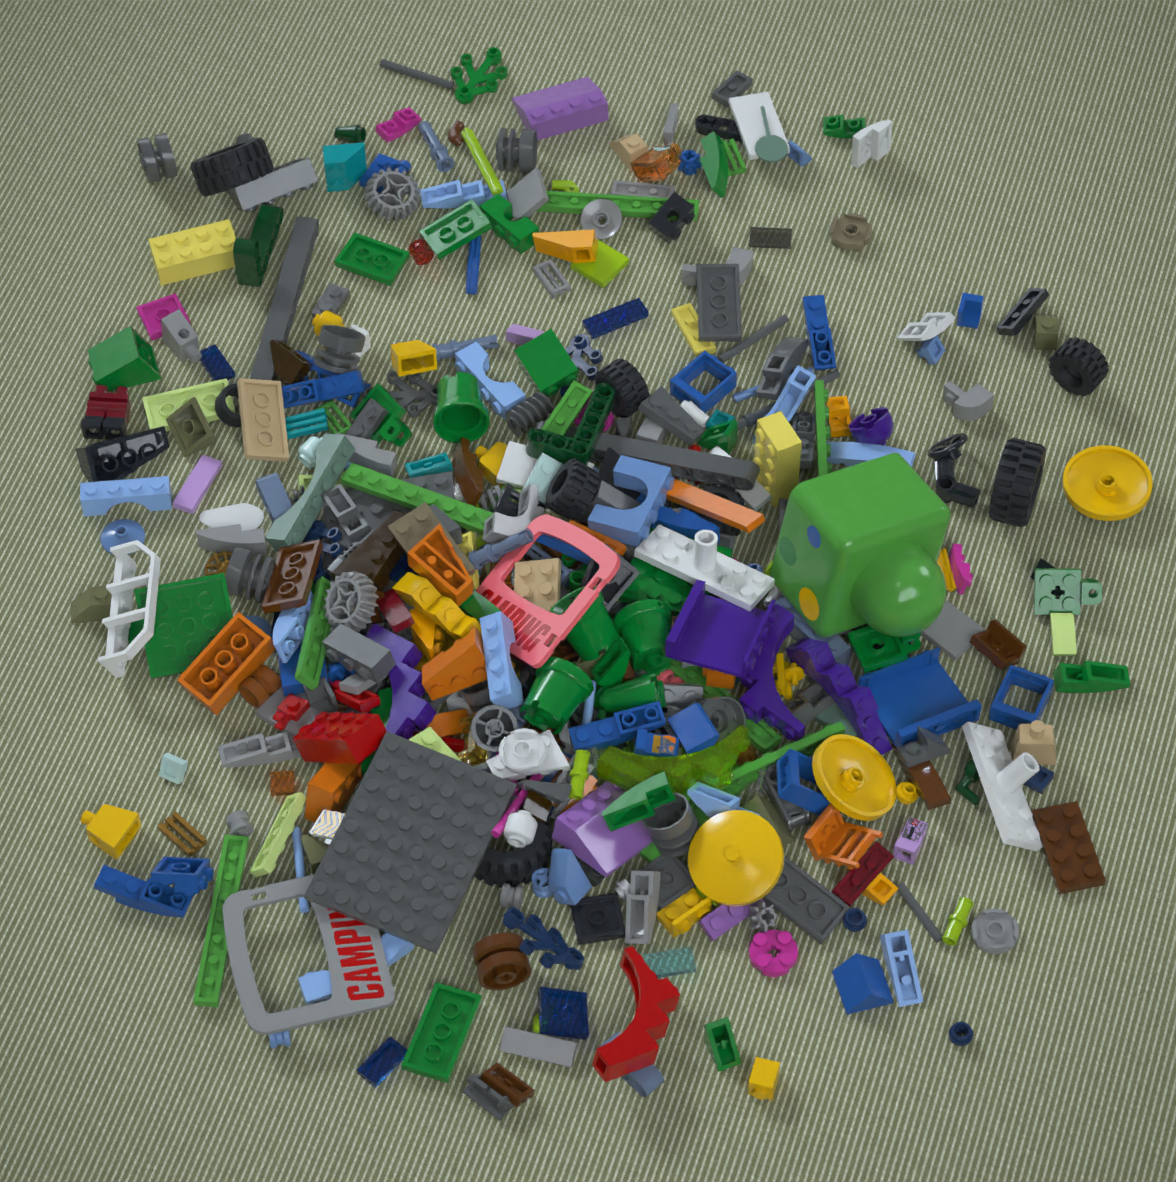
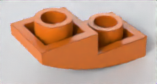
(448, 723)

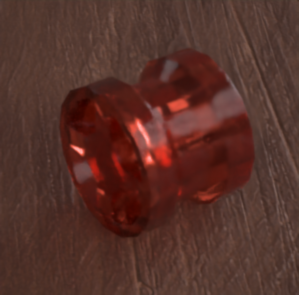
(421, 252)

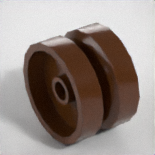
(501, 961)

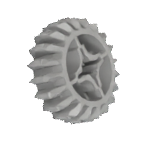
(389, 201)
(357, 604)

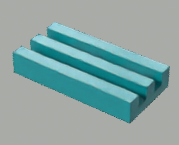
(306, 420)
(428, 466)

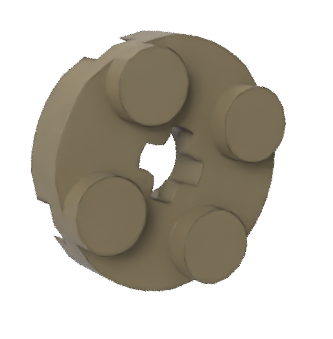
(851, 241)

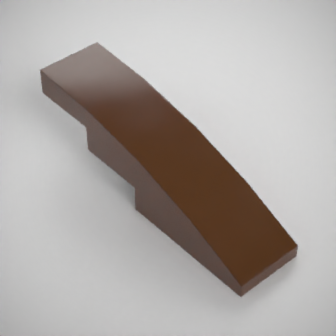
(467, 474)
(927, 782)

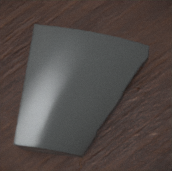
(809, 702)

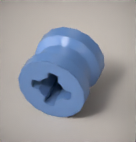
(540, 878)
(281, 1038)

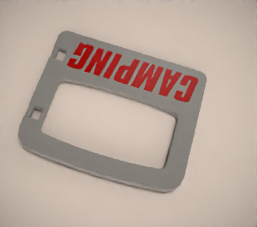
(353, 954)

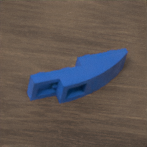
(818, 333)
(322, 389)
(684, 522)
(618, 728)
(141, 894)

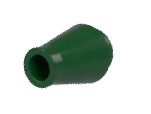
(351, 133)

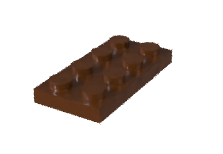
(292, 576)
(1068, 848)

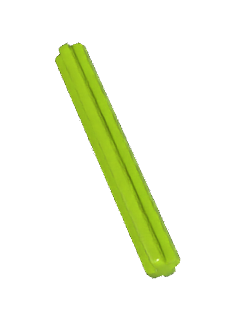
(482, 161)

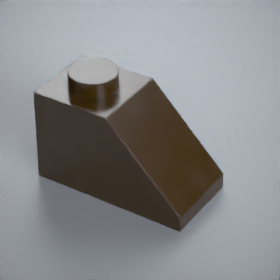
(288, 363)

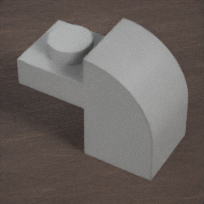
(969, 404)

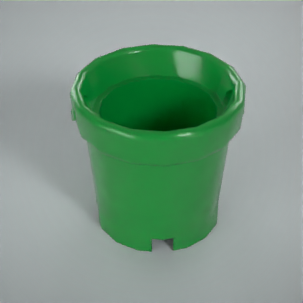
(460, 409)
(593, 630)
(645, 630)
(556, 694)

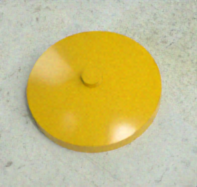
(1107, 483)
(854, 777)
(736, 858)

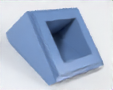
(798, 154)

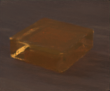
(282, 783)

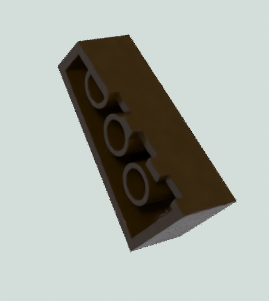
(375, 555)

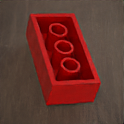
(340, 737)

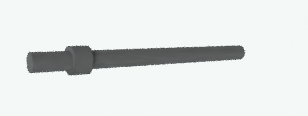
(751, 418)

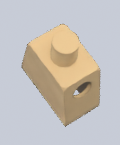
(1036, 740)

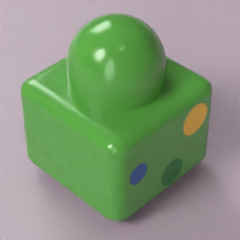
(864, 550)

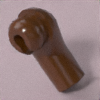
(454, 134)

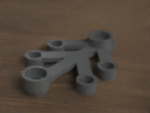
(408, 394)

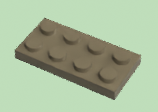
(416, 525)

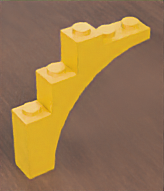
(442, 610)

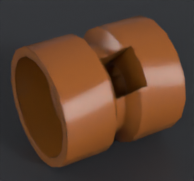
(260, 686)

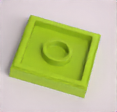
(607, 265)

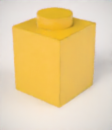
(763, 1078)

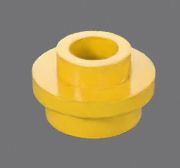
(906, 793)

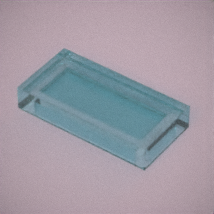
(671, 962)

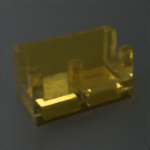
(472, 753)

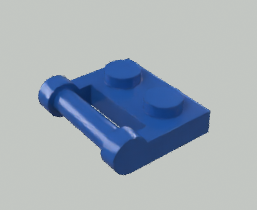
(383, 162)

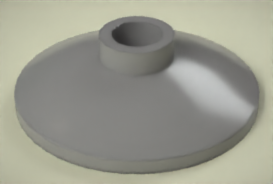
(601, 209)

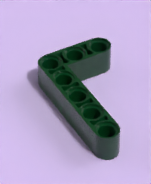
(254, 254)
(586, 437)

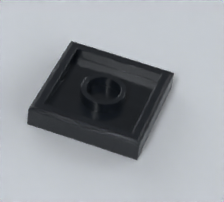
(598, 919)

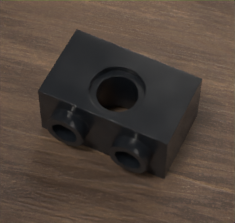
(674, 206)

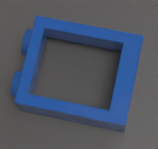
(704, 362)
(1010, 715)
(789, 769)

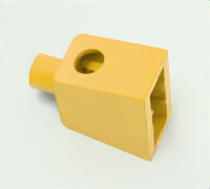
(408, 357)
(491, 461)
(111, 828)

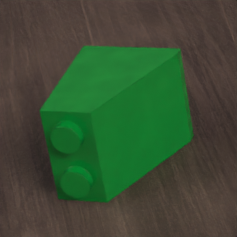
(123, 361)
(546, 363)

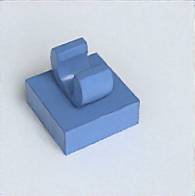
(931, 350)

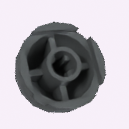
(492, 725)

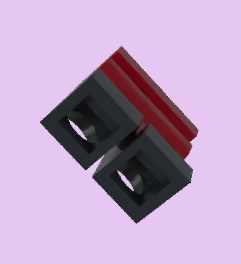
(106, 413)

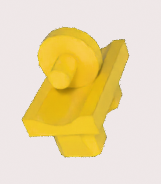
(787, 675)

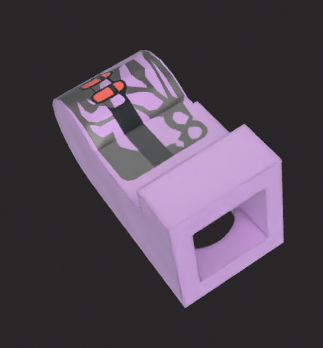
(910, 840)

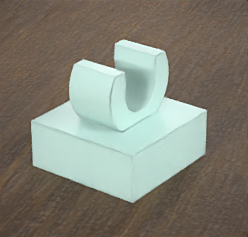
(173, 768)

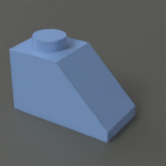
(567, 878)

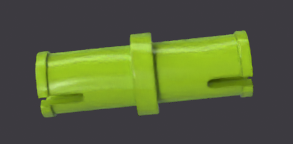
(579, 774)
(957, 921)

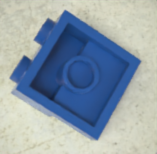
(188, 874)

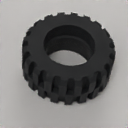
(232, 166)
(1017, 482)
(520, 864)

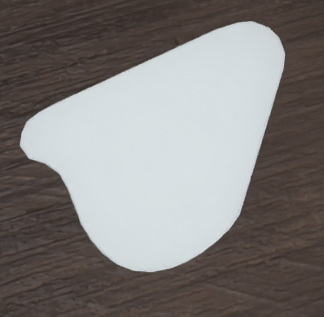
(245, 514)

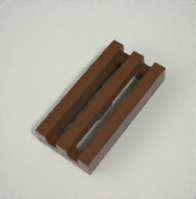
(504, 1085)

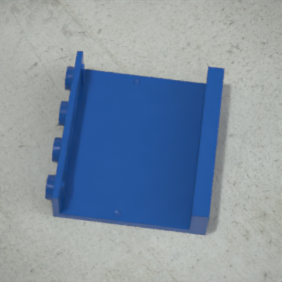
(918, 695)

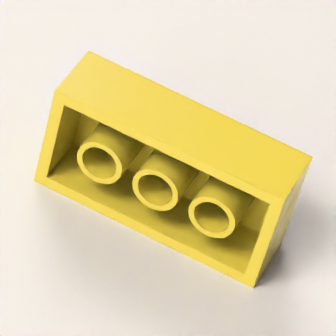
(193, 252)
(777, 455)

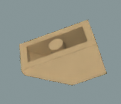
(629, 148)

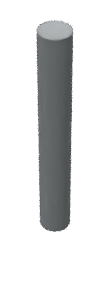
(919, 912)

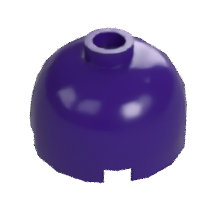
(873, 428)

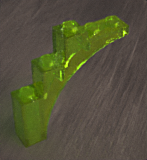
(707, 766)

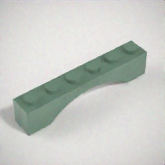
(331, 459)

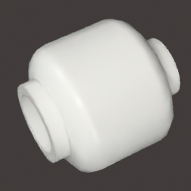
(520, 829)

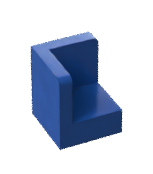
(970, 310)

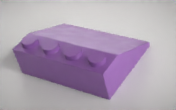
(562, 107)
(590, 838)

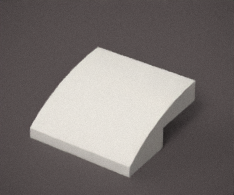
(871, 142)
(927, 328)

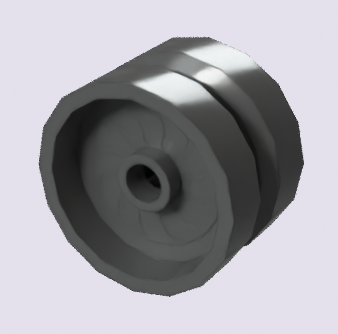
(153, 158)

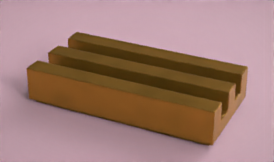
(170, 822)

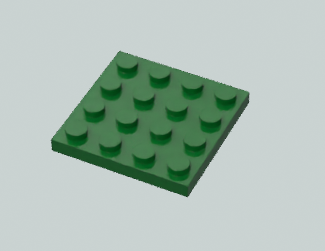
(661, 585)
(185, 621)

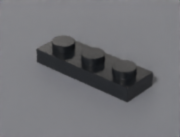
(1022, 311)

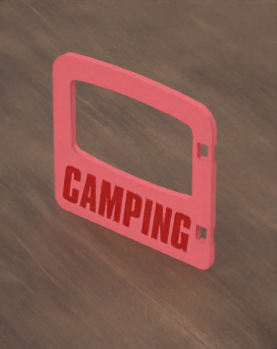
(532, 624)

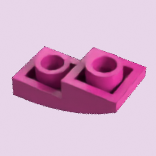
(400, 124)
(960, 570)

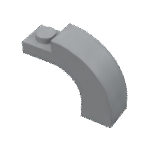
(738, 256)
(502, 526)

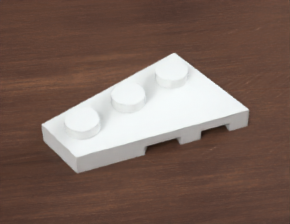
(553, 761)

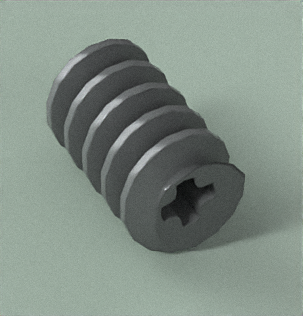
(527, 412)

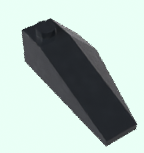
(121, 455)
(618, 584)

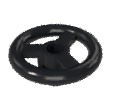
(948, 447)

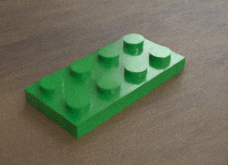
(442, 1032)

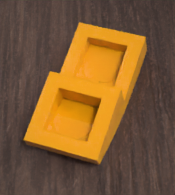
(839, 416)
(880, 890)

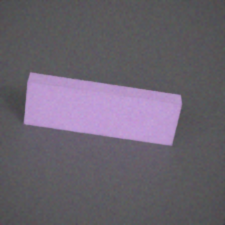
(197, 484)

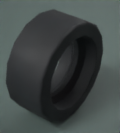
(222, 410)

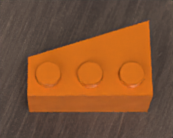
(440, 565)
(456, 668)
(331, 788)

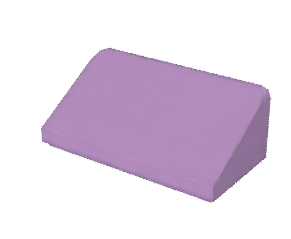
(521, 334)

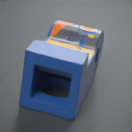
(655, 744)

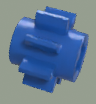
(689, 162)

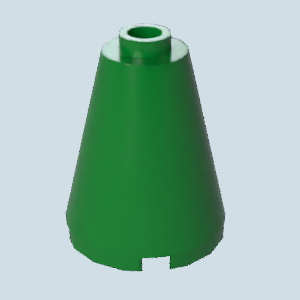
(633, 693)

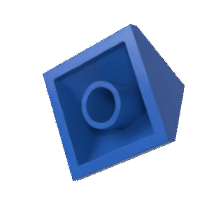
(693, 729)
(861, 984)

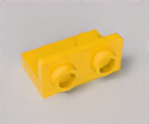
(684, 912)

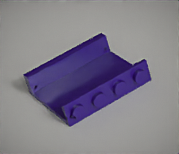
(719, 633)

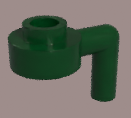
(970, 775)

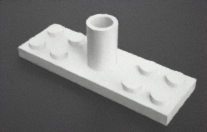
(701, 561)
(1003, 784)

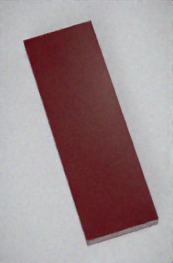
(395, 611)
(857, 880)

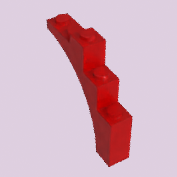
(637, 1044)

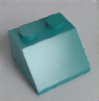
(344, 165)

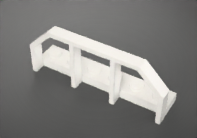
(118, 624)

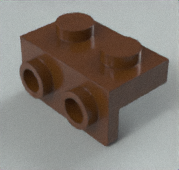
(999, 645)

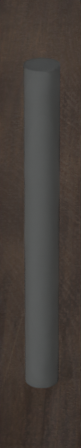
(417, 74)
(753, 338)

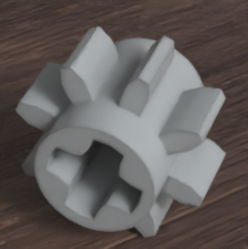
(755, 916)

